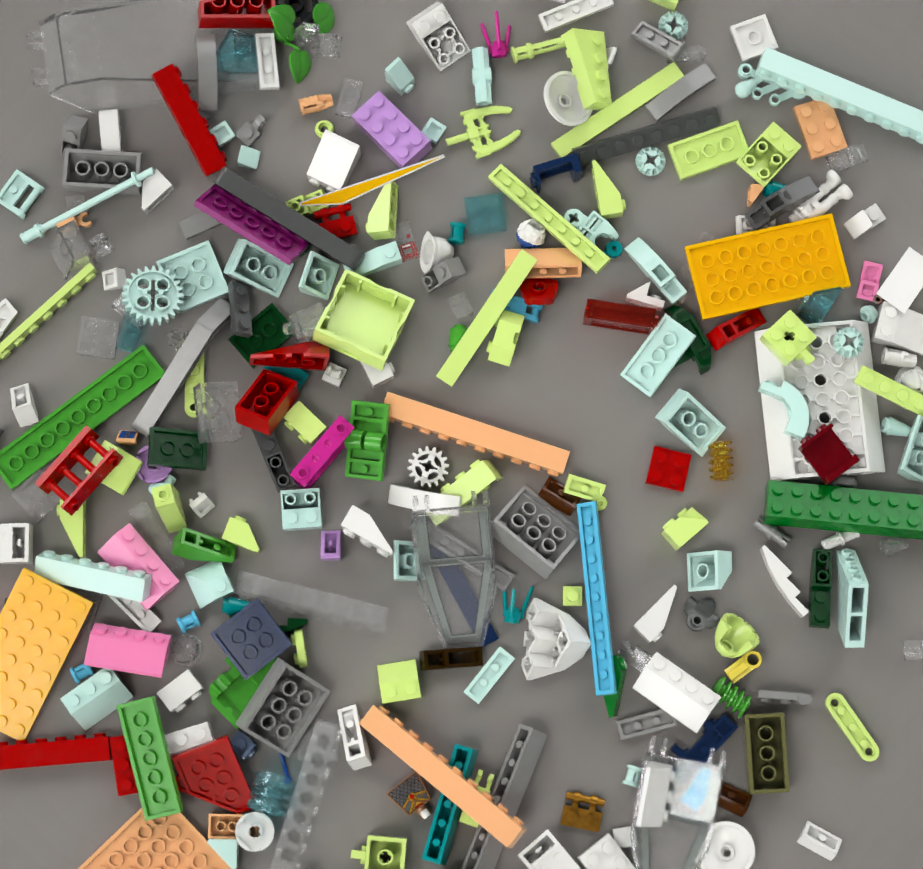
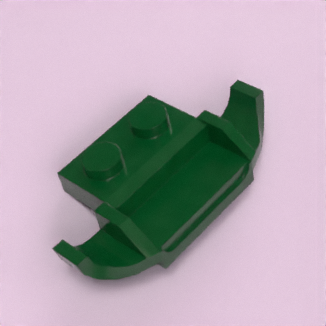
(700, 347)

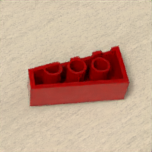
(235, 13)

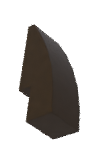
(450, 658)

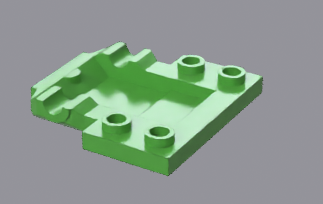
(232, 692)

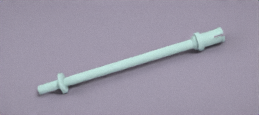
(40, 229)

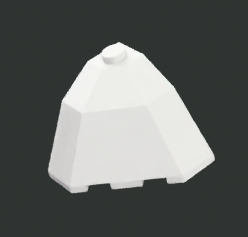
(552, 640)

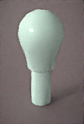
(745, 88)

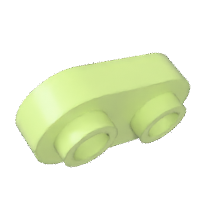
(300, 657)

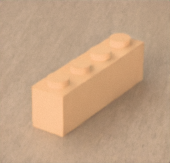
(550, 262)

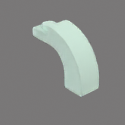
(794, 402)

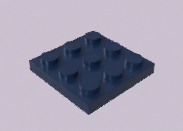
(251, 638)

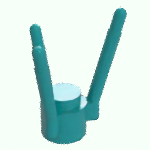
(512, 613)

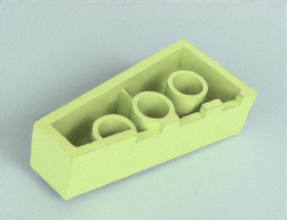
(590, 66)
(476, 479)

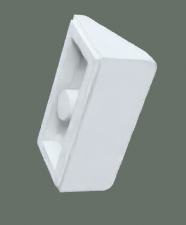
(819, 841)

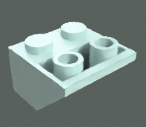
(301, 509)

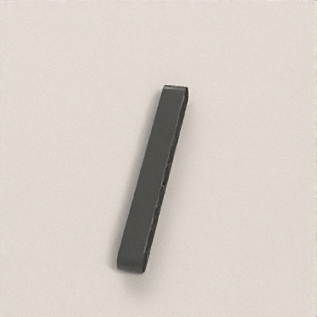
(289, 218)

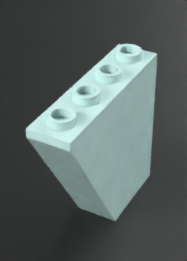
(851, 598)

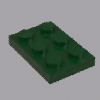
(266, 336)
(176, 449)

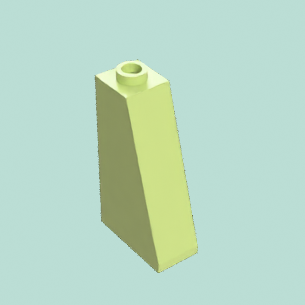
(169, 507)

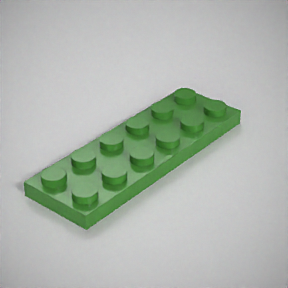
(150, 758)

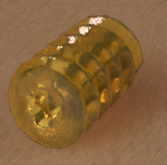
(720, 461)

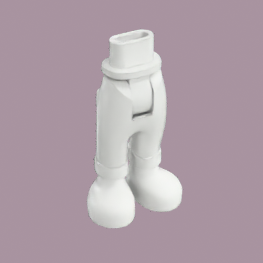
(814, 208)

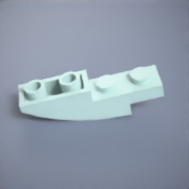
(656, 270)

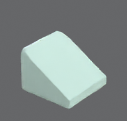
(248, 157)

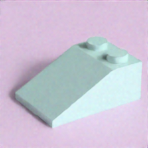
(257, 268)
(690, 422)

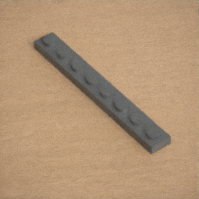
(647, 136)

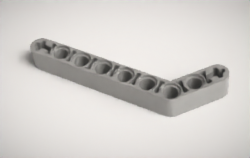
(182, 365)

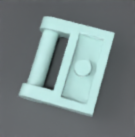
(15, 189)

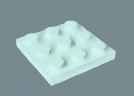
(198, 275)

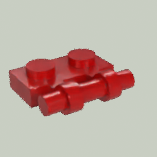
(341, 227)

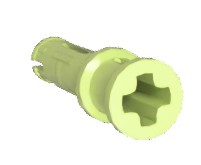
(530, 53)

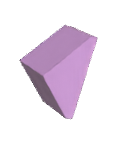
(331, 545)

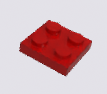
(668, 469)

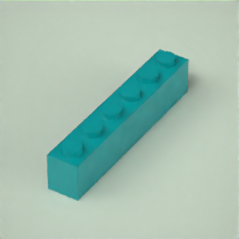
(448, 813)

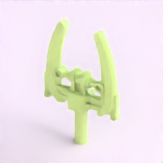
(475, 133)

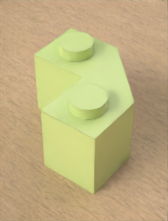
(505, 338)

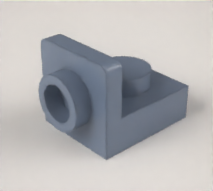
(243, 745)

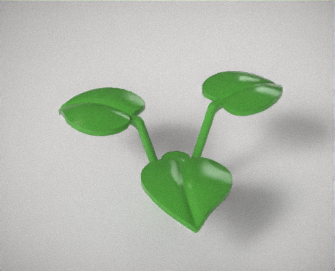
(283, 18)

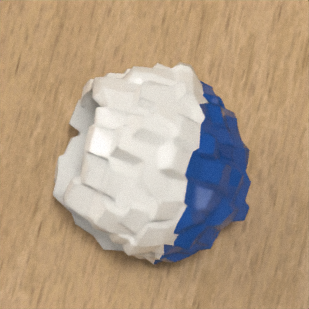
(530, 234)

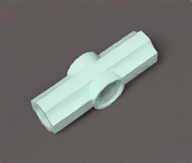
(481, 76)

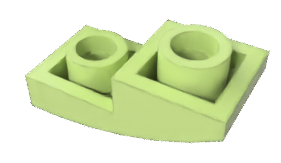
(306, 210)

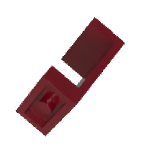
(827, 454)

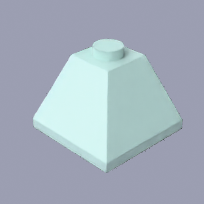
(708, 570)
(209, 583)

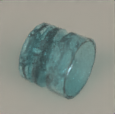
(271, 790)

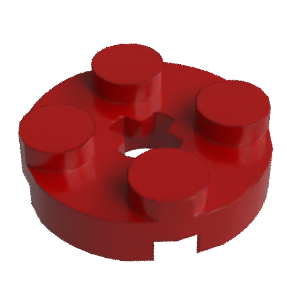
(532, 296)

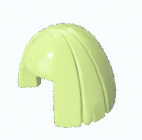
(734, 636)

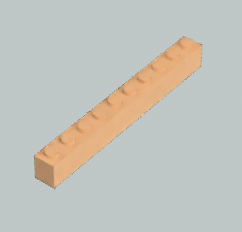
(477, 434)
(442, 776)

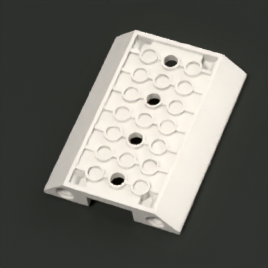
(848, 405)

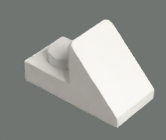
(864, 221)
(640, 297)

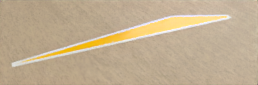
(358, 189)

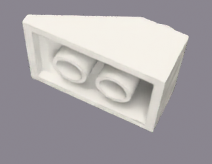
(898, 329)

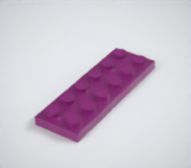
(251, 224)

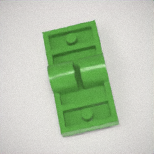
(368, 440)

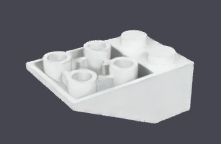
(438, 35)
(361, 525)
(16, 543)
(546, 854)

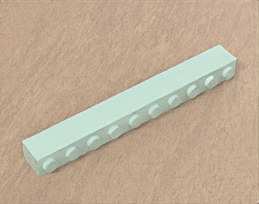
(841, 94)

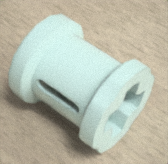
(632, 776)

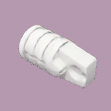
(898, 358)

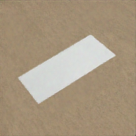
(904, 281)

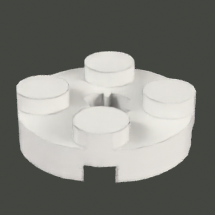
(243, 831)

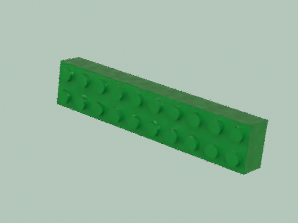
(844, 509)

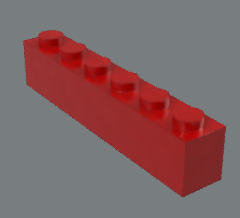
(189, 120)
(55, 752)

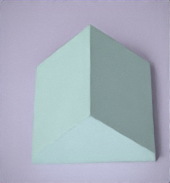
(318, 276)
(404, 561)

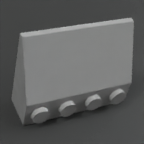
(535, 531)
(282, 707)

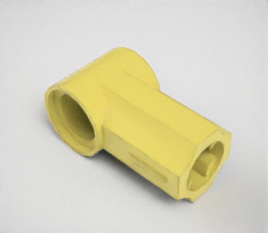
(742, 667)

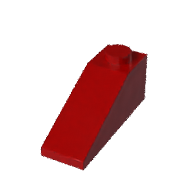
(735, 328)

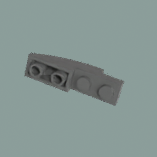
(781, 201)
(274, 460)

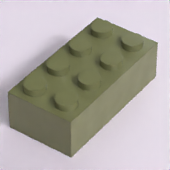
(765, 753)

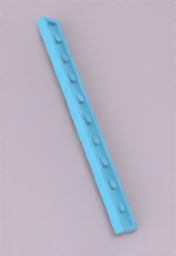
(596, 599)

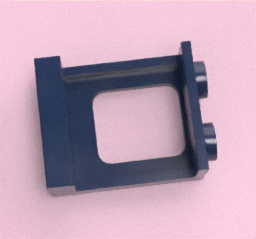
(555, 167)

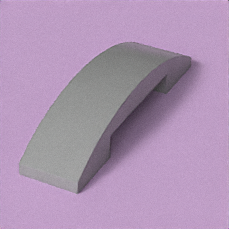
(206, 71)
(680, 91)

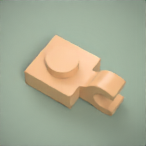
(79, 220)

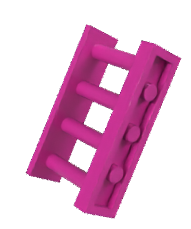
(322, 454)

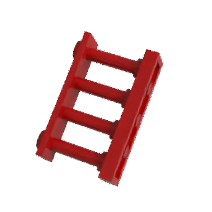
(67, 459)

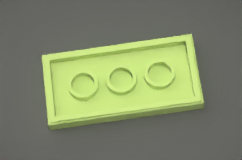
(708, 150)

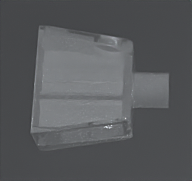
(303, 323)

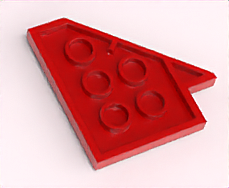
(213, 775)

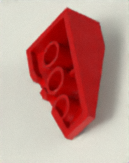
(305, 355)

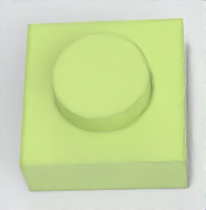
(572, 595)

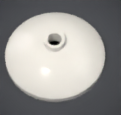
(563, 89)
(732, 838)

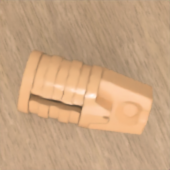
(315, 103)

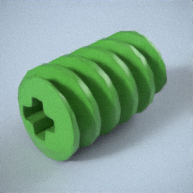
(731, 696)

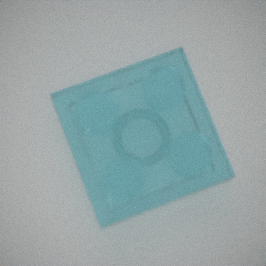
(485, 214)

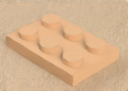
(819, 128)

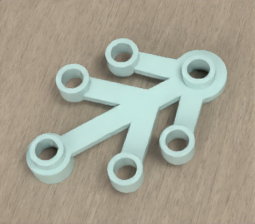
(769, 88)

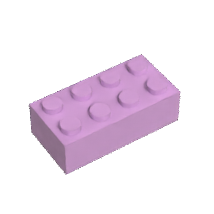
(391, 131)

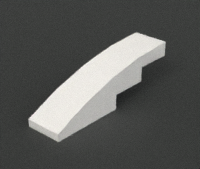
(779, 575)

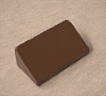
(553, 494)
(734, 800)

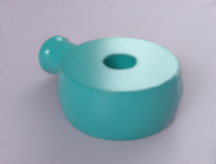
(613, 244)

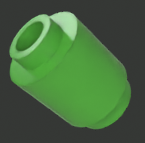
(455, 335)

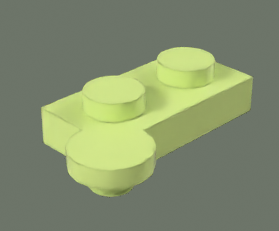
(586, 489)

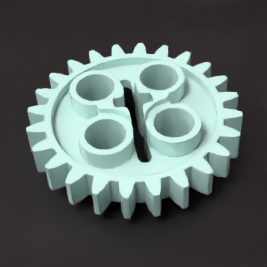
(134, 295)

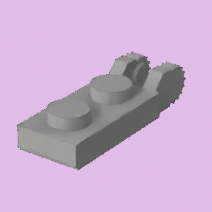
(784, 697)

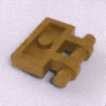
(579, 817)

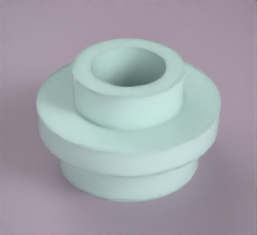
(868, 313)

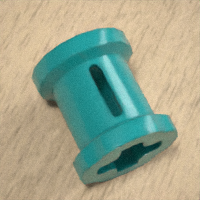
(457, 233)

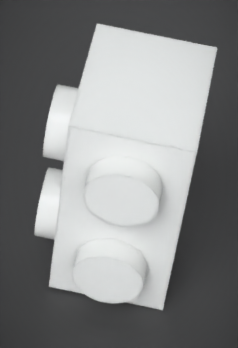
(180, 691)

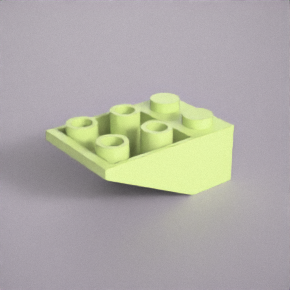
(769, 154)

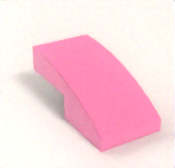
(869, 280)

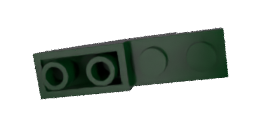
(820, 588)

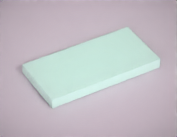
(658, 355)

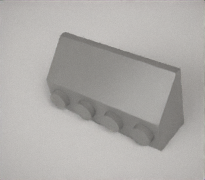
(100, 170)

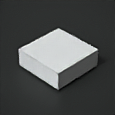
(622, 836)

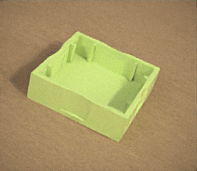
(363, 320)

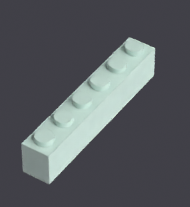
(94, 576)

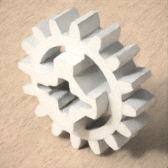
(440, 471)

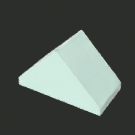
(227, 849)

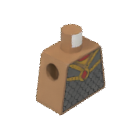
(411, 796)

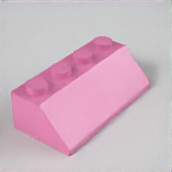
(131, 551)
(128, 650)

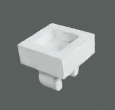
(334, 374)
(201, 504)

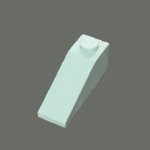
(378, 259)

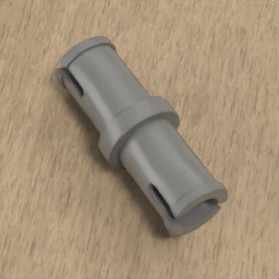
(772, 532)

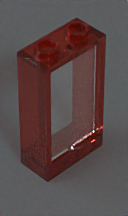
(620, 316)

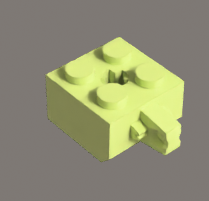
(796, 347)
(377, 845)

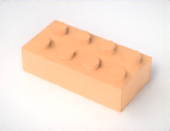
(224, 825)

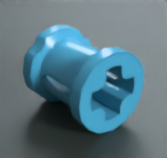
(188, 622)
(81, 672)

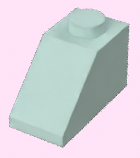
(399, 77)

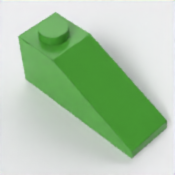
(201, 547)

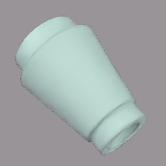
(892, 426)

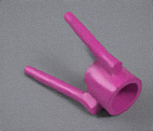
(498, 49)

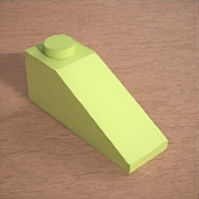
(607, 196)
(383, 214)
(75, 527)

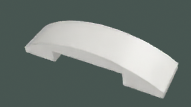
(403, 497)

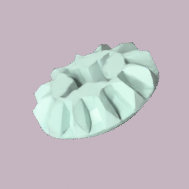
(680, 20)
(649, 169)
(848, 351)

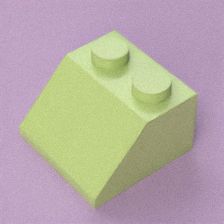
(123, 474)
(399, 681)

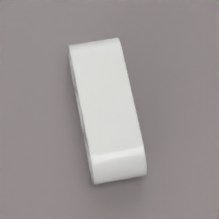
(110, 130)

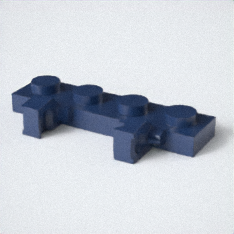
(713, 736)

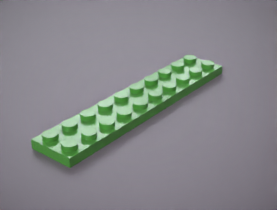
(88, 407)

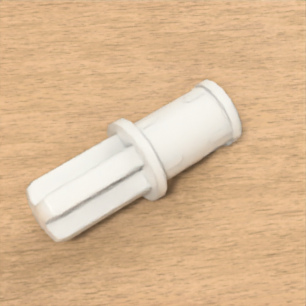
(839, 538)

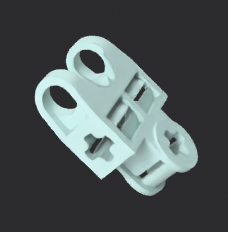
(601, 228)

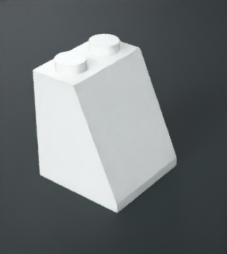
(333, 162)

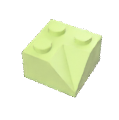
(681, 530)

